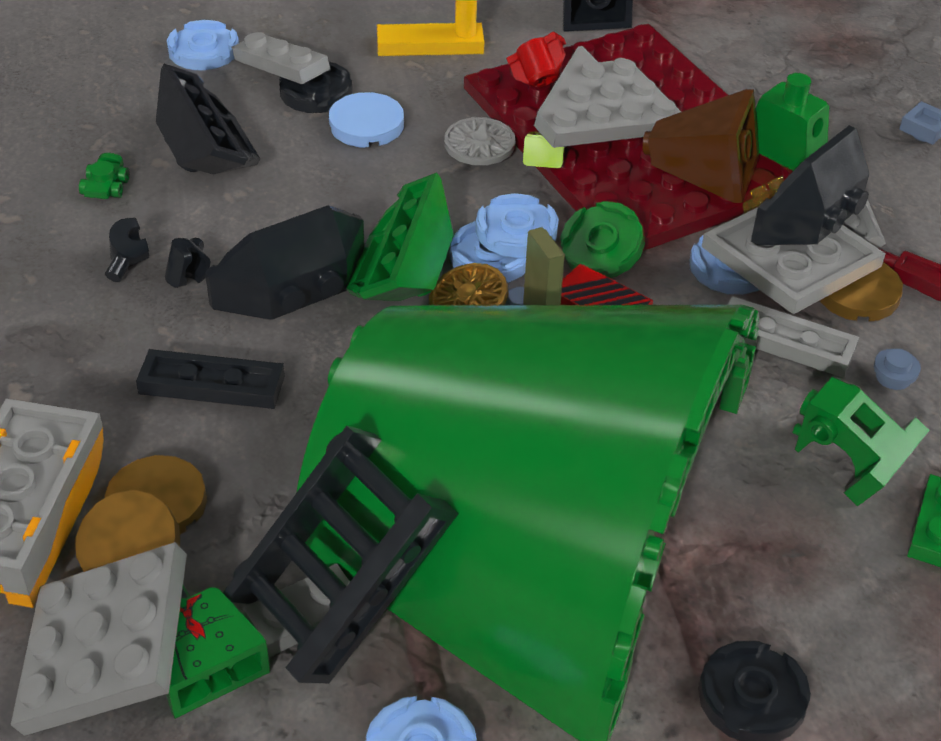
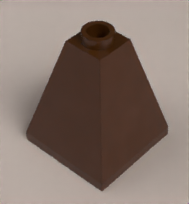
(709, 145)

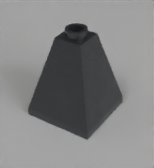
(596, 14)

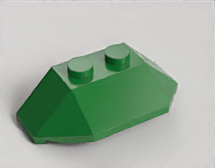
(406, 245)

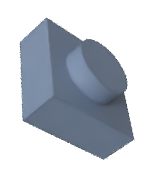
(923, 123)

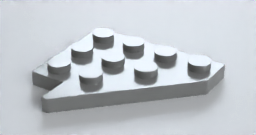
(600, 103)

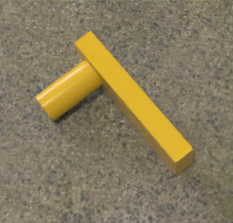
(455, 38)

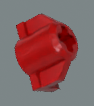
(538, 60)

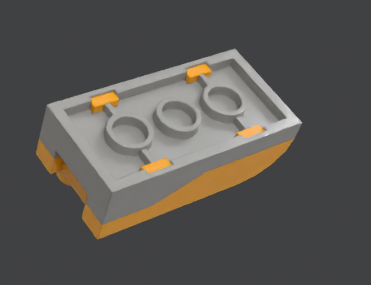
(44, 480)

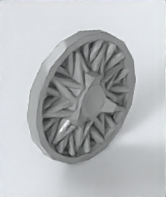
(479, 141)

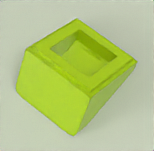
(540, 153)

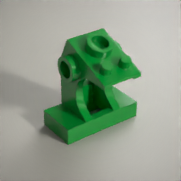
(832, 418)

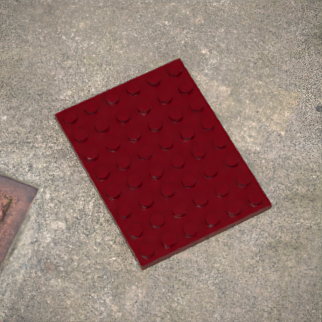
(619, 168)

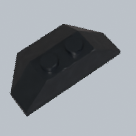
(200, 126)
(816, 195)
(288, 264)

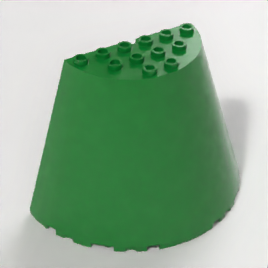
(560, 454)

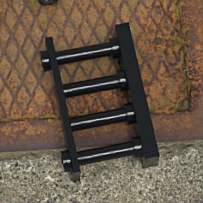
(384, 564)

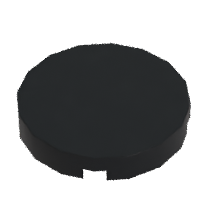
(318, 93)
(754, 692)

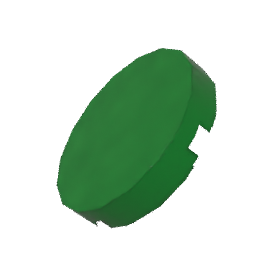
(603, 238)

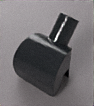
(125, 248)
(186, 260)

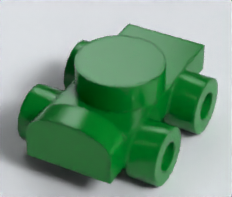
(105, 177)

